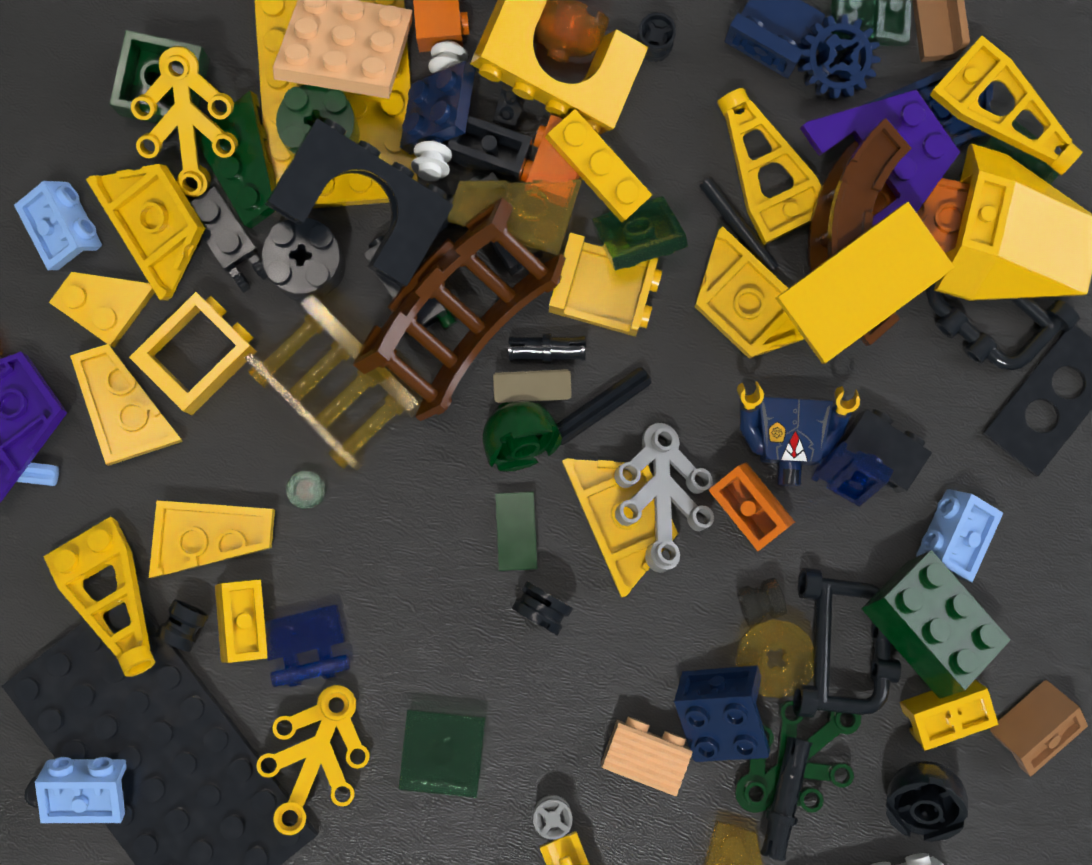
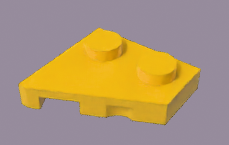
(102, 303)

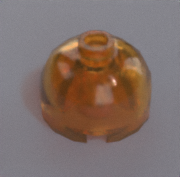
(570, 30)

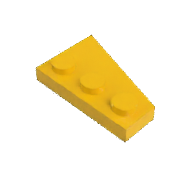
(119, 408)
(206, 533)

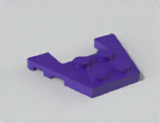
(909, 114)
(26, 417)

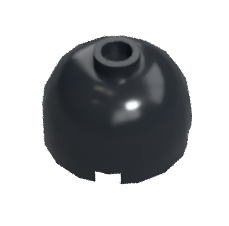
(927, 801)

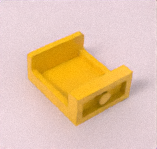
(598, 293)

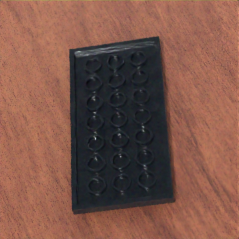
(189, 768)

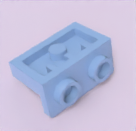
(57, 223)
(961, 532)
(81, 790)

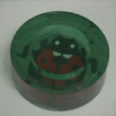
(306, 490)

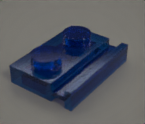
(853, 475)

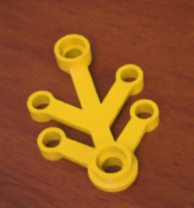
(185, 116)
(317, 752)

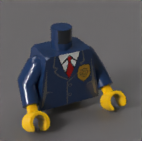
(793, 429)

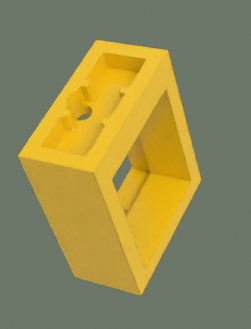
(192, 400)

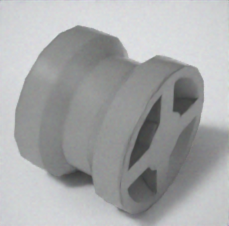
(554, 826)

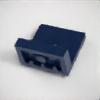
(773, 32)
(722, 713)

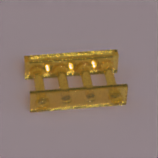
(343, 347)

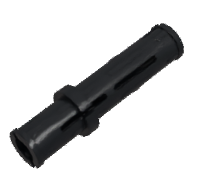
(786, 798)

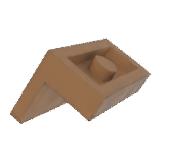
(941, 29)
(1039, 726)

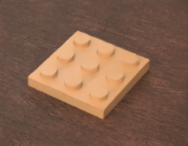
(344, 46)

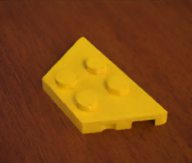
(152, 222)
(741, 299)
(599, 496)

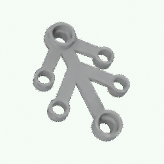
(663, 491)

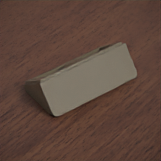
(532, 386)

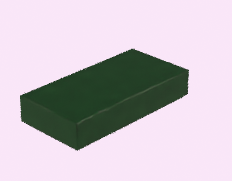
(516, 531)

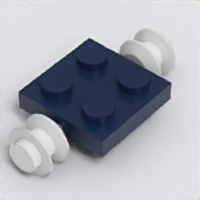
(438, 110)

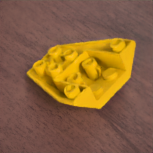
(1016, 235)

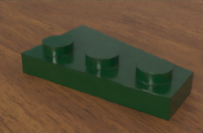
(246, 173)

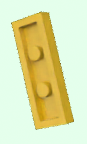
(598, 165)

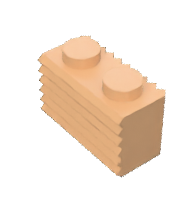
(646, 756)

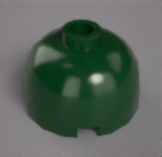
(518, 434)

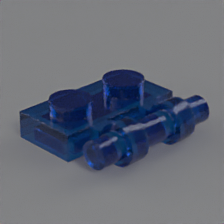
(304, 633)

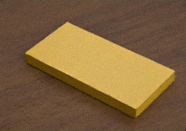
(865, 282)

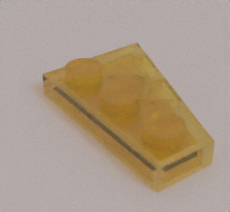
(538, 212)

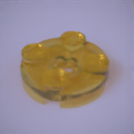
(797, 656)

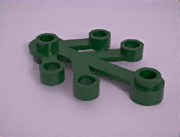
(768, 780)

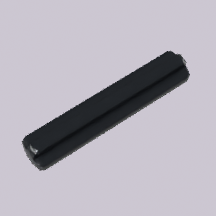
(603, 404)

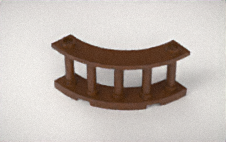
(848, 199)
(429, 283)

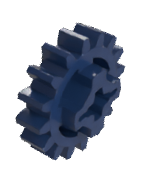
(848, 68)

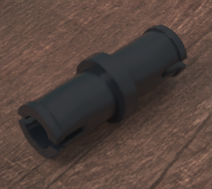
(547, 348)

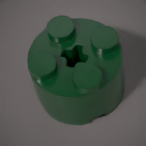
(306, 104)

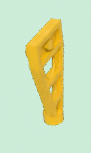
(973, 74)
(787, 210)
(83, 558)

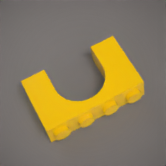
(509, 57)

